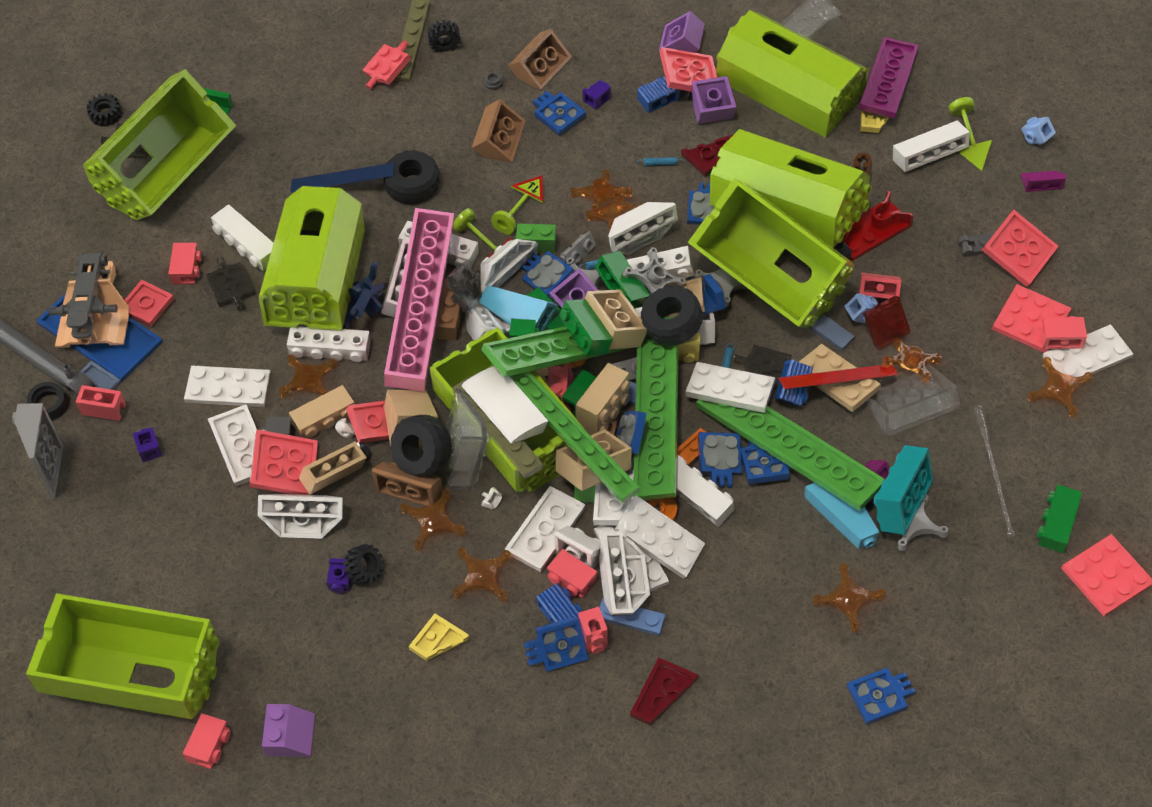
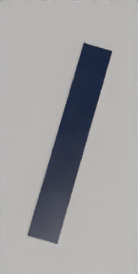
(344, 177)

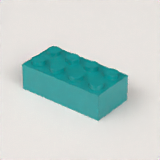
(904, 489)

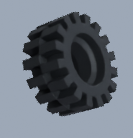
(442, 29)
(104, 117)
(354, 565)

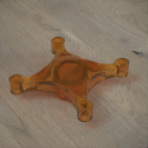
(600, 191)
(613, 210)
(912, 359)
(307, 376)
(1059, 387)
(432, 519)
(481, 574)
(849, 597)

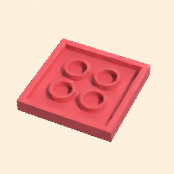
(684, 67)
(1020, 248)
(1024, 316)
(279, 462)
(1107, 575)

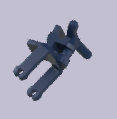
(364, 297)

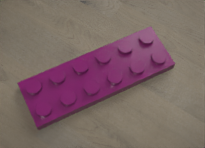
(888, 77)

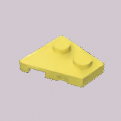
(871, 122)
(689, 350)
(437, 638)

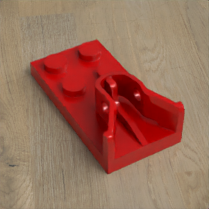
(876, 227)

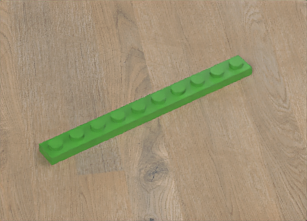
(577, 438)

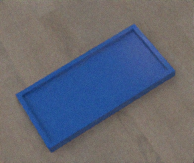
(116, 359)

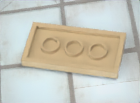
(849, 393)

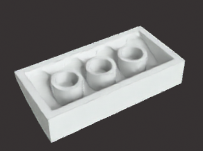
(505, 405)

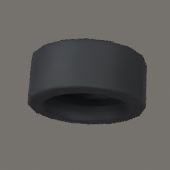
(49, 388)

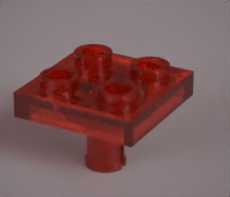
(886, 322)

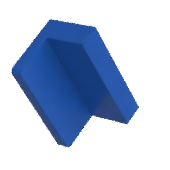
(713, 295)

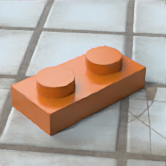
(689, 449)

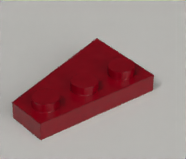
(705, 156)
(661, 690)

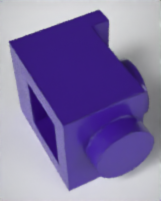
(597, 94)
(147, 444)
(340, 583)

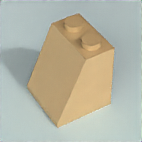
(404, 404)

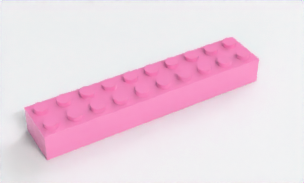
(419, 300)

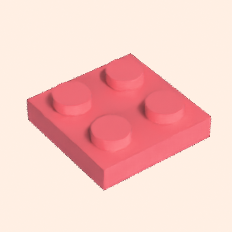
(147, 302)
(368, 421)

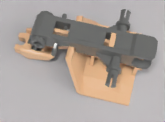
(92, 305)

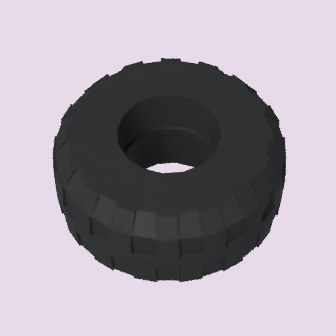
(412, 189)
(673, 330)
(435, 443)

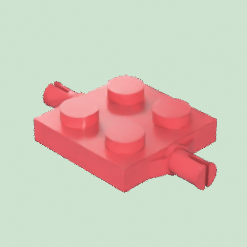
(386, 64)

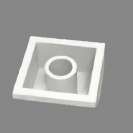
(578, 544)

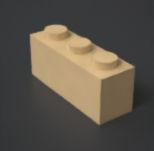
(321, 412)
(332, 467)

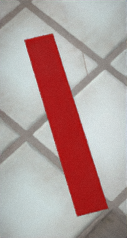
(837, 376)

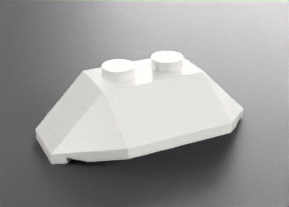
(641, 226)
(505, 262)
(481, 320)
(300, 514)
(622, 573)

